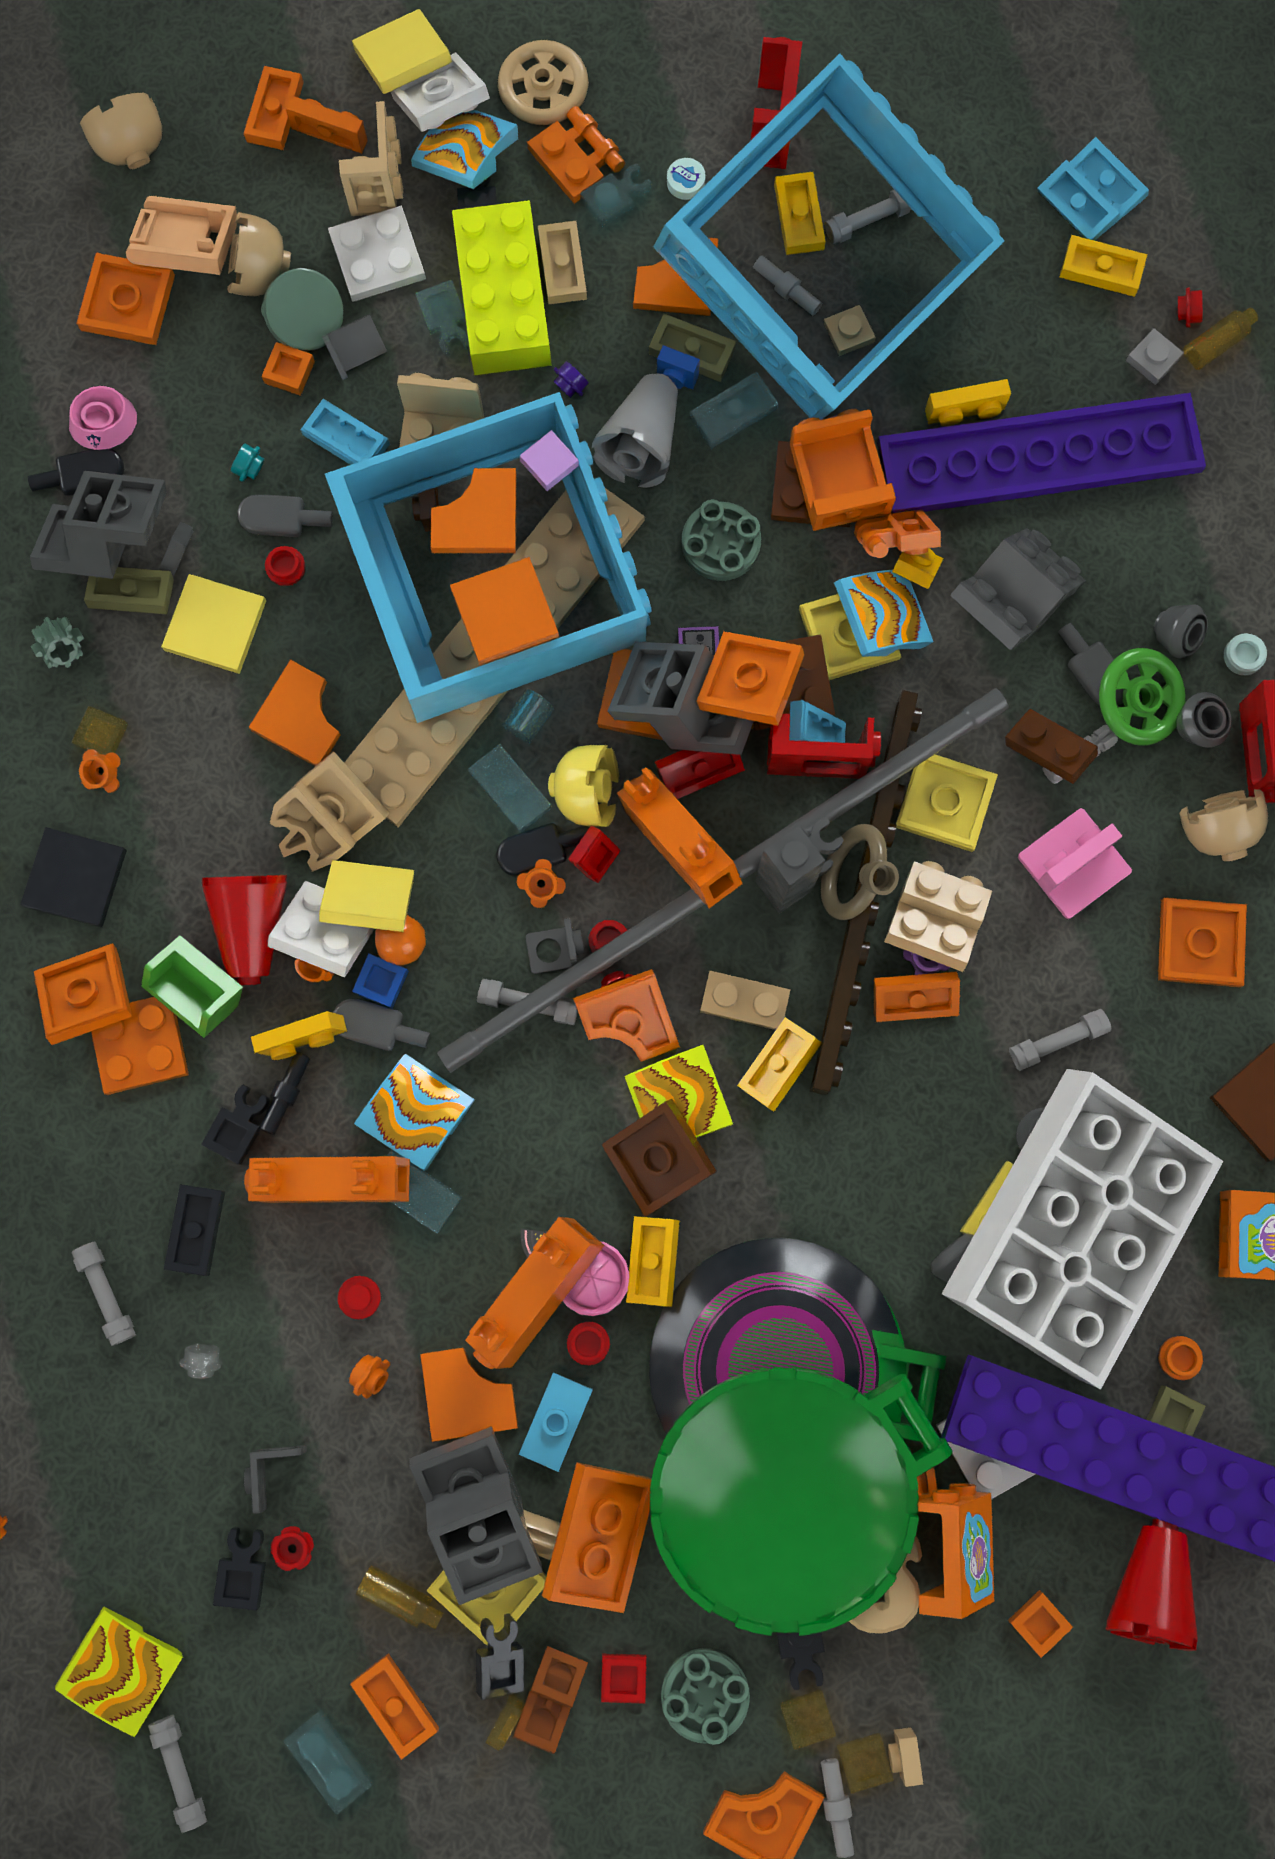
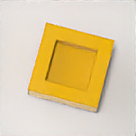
(918, 568)

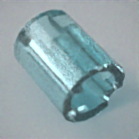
(528, 716)

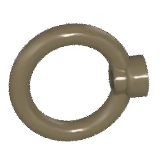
(886, 873)

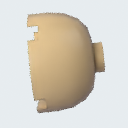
(125, 131)
(256, 256)
(1227, 824)

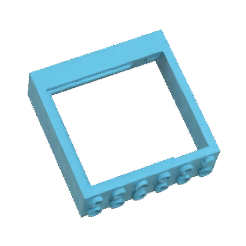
(903, 163)
(383, 479)

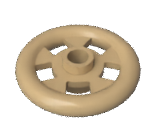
(544, 52)

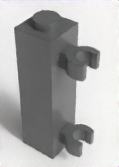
(793, 865)

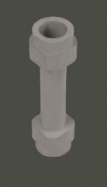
(840, 227)
(493, 993)
(1091, 1026)
(89, 1260)
(190, 1811)

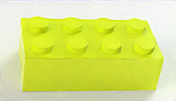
(501, 288)

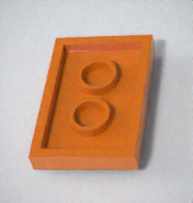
(599, 1539)

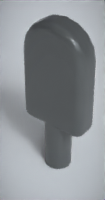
(279, 515)
(1088, 663)
(377, 1025)

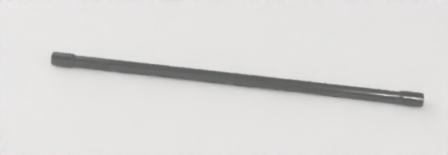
(474, 1042)

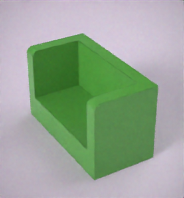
(191, 986)

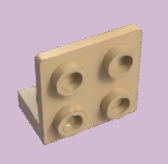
(375, 183)
(436, 405)

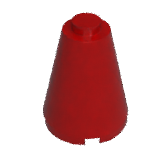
(242, 918)
(1157, 1591)

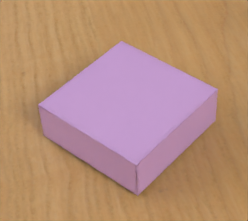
(549, 460)

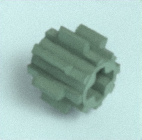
(52, 632)

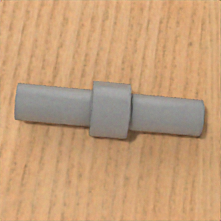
(787, 285)
(837, 1808)

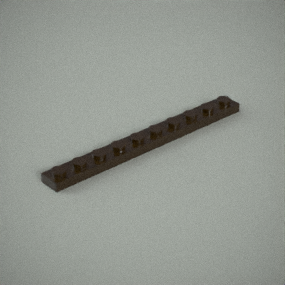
(854, 948)

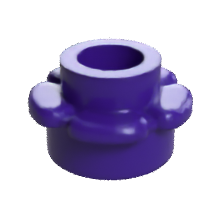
(570, 380)

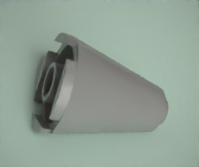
(640, 433)

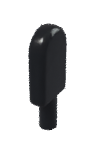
(71, 468)
(521, 851)

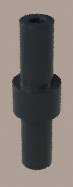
(284, 1093)

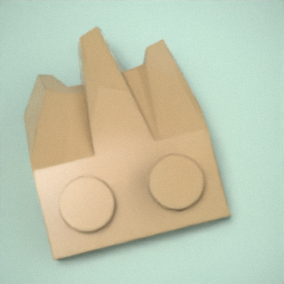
(326, 813)

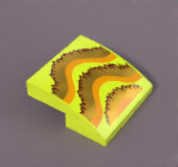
(690, 1084)
(118, 1672)

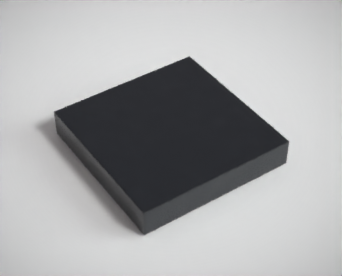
(73, 877)

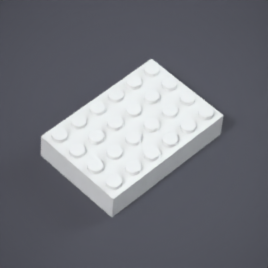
(1083, 1227)

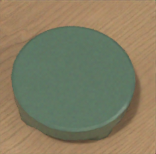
(302, 308)
(721, 540)
(705, 1695)

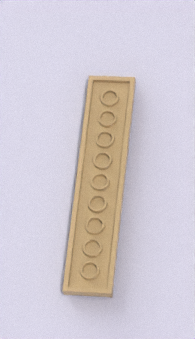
(406, 757)

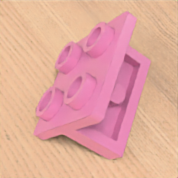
(1075, 862)

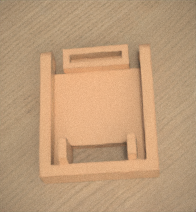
(177, 235)

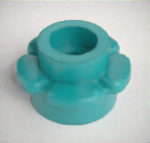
(247, 462)

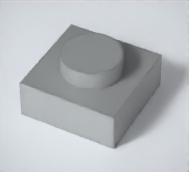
(1154, 356)

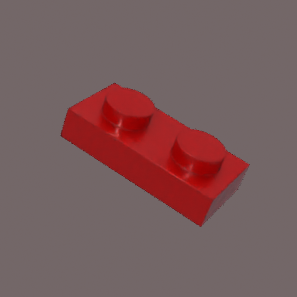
(693, 770)

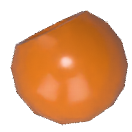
(401, 947)

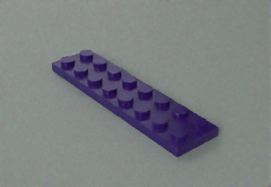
(1042, 453)
(1114, 1456)

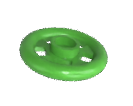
(1172, 695)

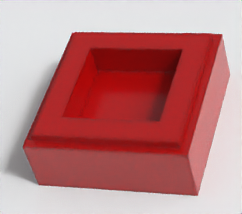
(594, 854)
(623, 1678)

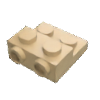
(938, 915)

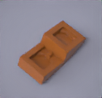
(550, 1700)

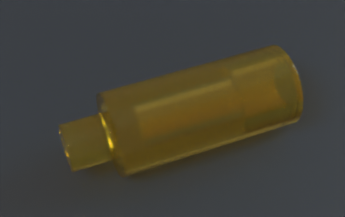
(1220, 337)
(398, 1598)

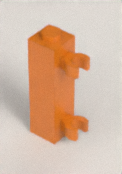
(679, 838)
(328, 1179)
(533, 1294)

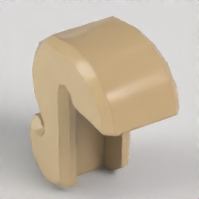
(897, 1605)

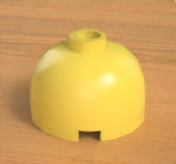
(584, 780)

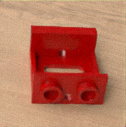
(778, 72)
(1256, 709)
(788, 756)

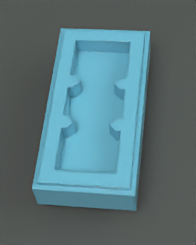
(343, 434)
(814, 724)
(555, 1422)

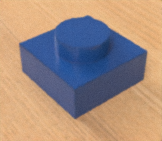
(679, 367)
(380, 981)

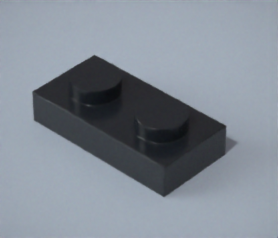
(194, 1230)

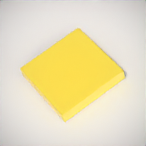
(401, 51)
(214, 623)
(839, 644)
(947, 802)
(366, 896)
(511, 1600)

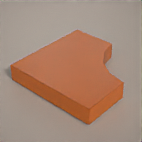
(663, 290)
(479, 519)
(294, 715)
(629, 1013)
(462, 1399)
(767, 1822)

